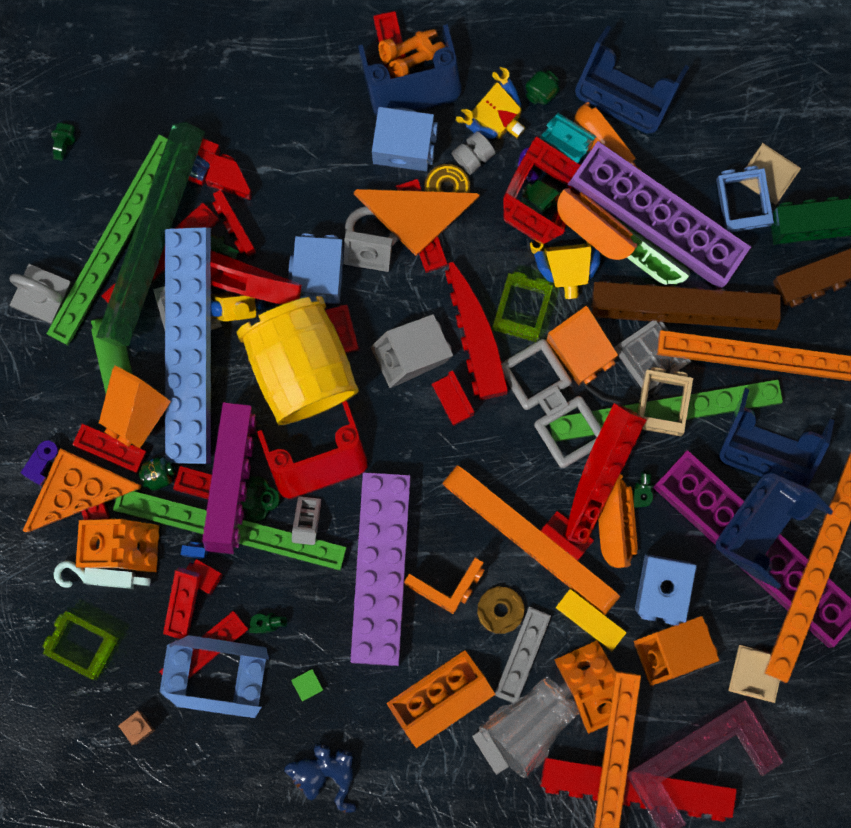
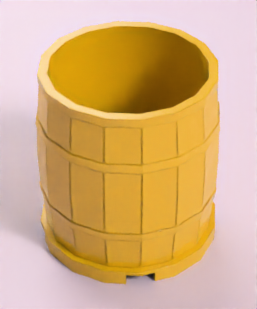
(298, 360)

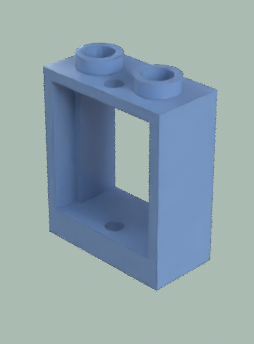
(746, 223)

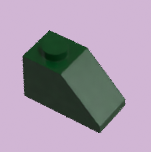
(539, 197)

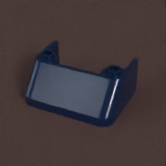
(418, 89)
(623, 95)
(767, 452)
(762, 520)

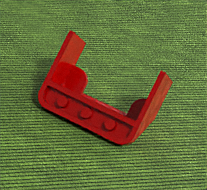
(321, 470)

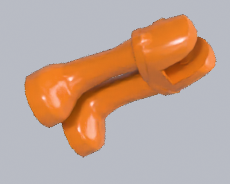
(421, 41)

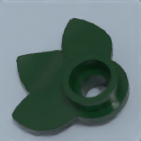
(255, 500)

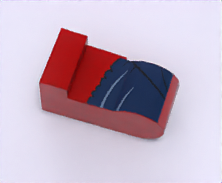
(203, 161)

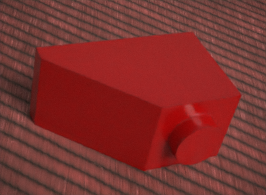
(227, 177)

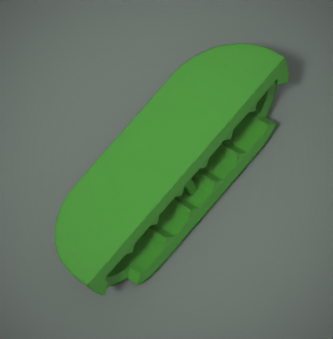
(656, 261)
(109, 355)

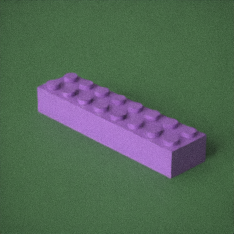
(659, 215)
(380, 569)

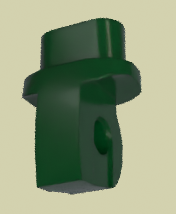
(62, 137)
(218, 246)
(643, 487)
(270, 623)

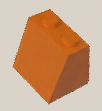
(582, 346)
(131, 408)
(676, 651)

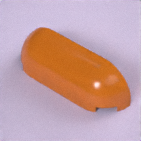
(595, 123)
(595, 225)
(618, 526)

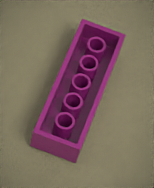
(228, 478)

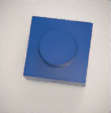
(194, 550)

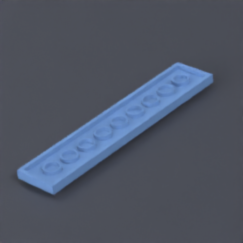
(188, 345)

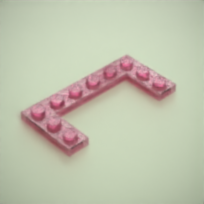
(736, 721)

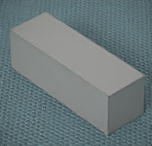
(494, 759)

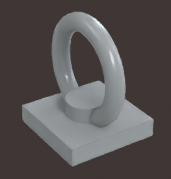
(366, 249)
(39, 293)

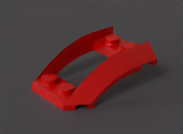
(524, 217)

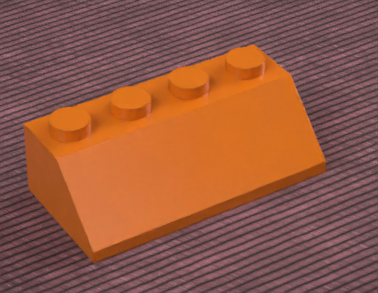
(440, 699)

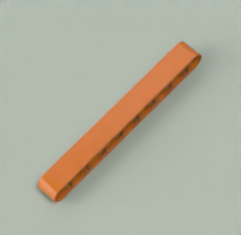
(531, 540)

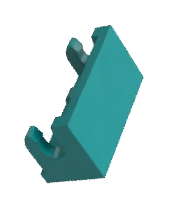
(568, 138)

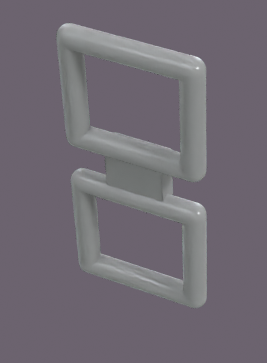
(551, 401)

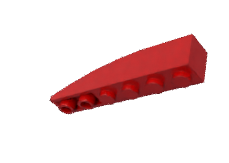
(251, 281)
(477, 339)
(602, 470)

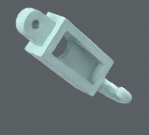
(100, 577)

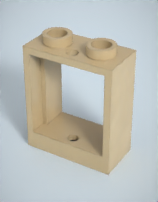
(659, 425)

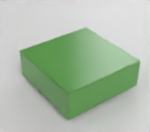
(307, 685)

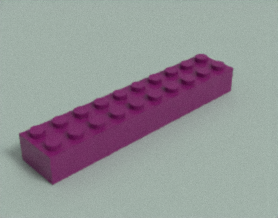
(710, 508)

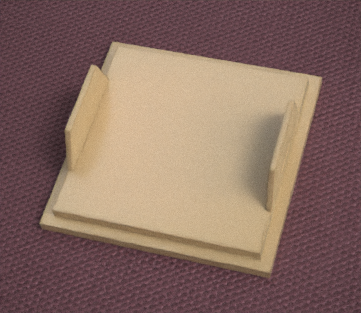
(778, 172)
(749, 675)

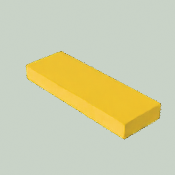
(590, 620)

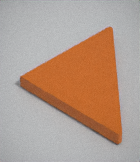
(416, 215)
(75, 487)

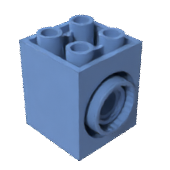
(404, 138)
(318, 267)
(669, 604)

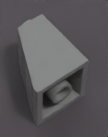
(411, 350)

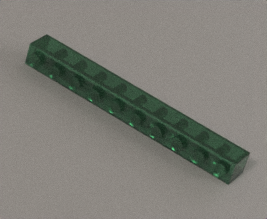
(149, 234)

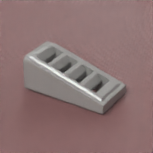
(301, 533)

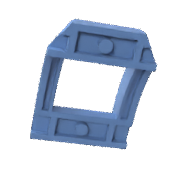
(248, 678)

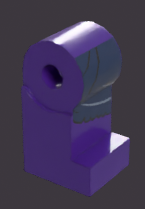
(40, 462)

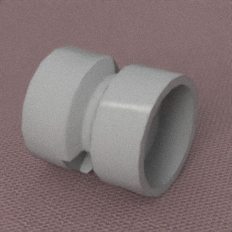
(474, 152)

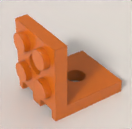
(117, 545)
(461, 593)
(589, 686)

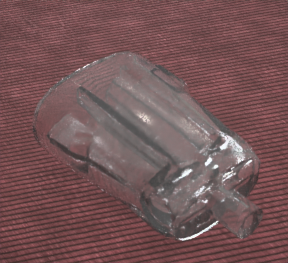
(530, 725)

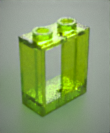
(515, 329)
(99, 659)

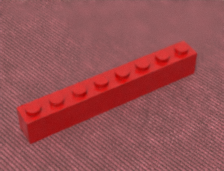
(685, 795)

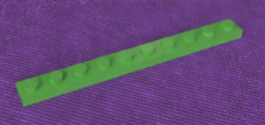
(107, 249)
(668, 409)
(252, 534)

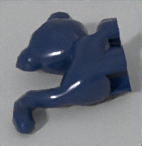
(310, 774)

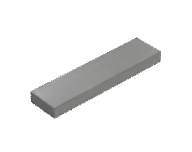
(522, 655)

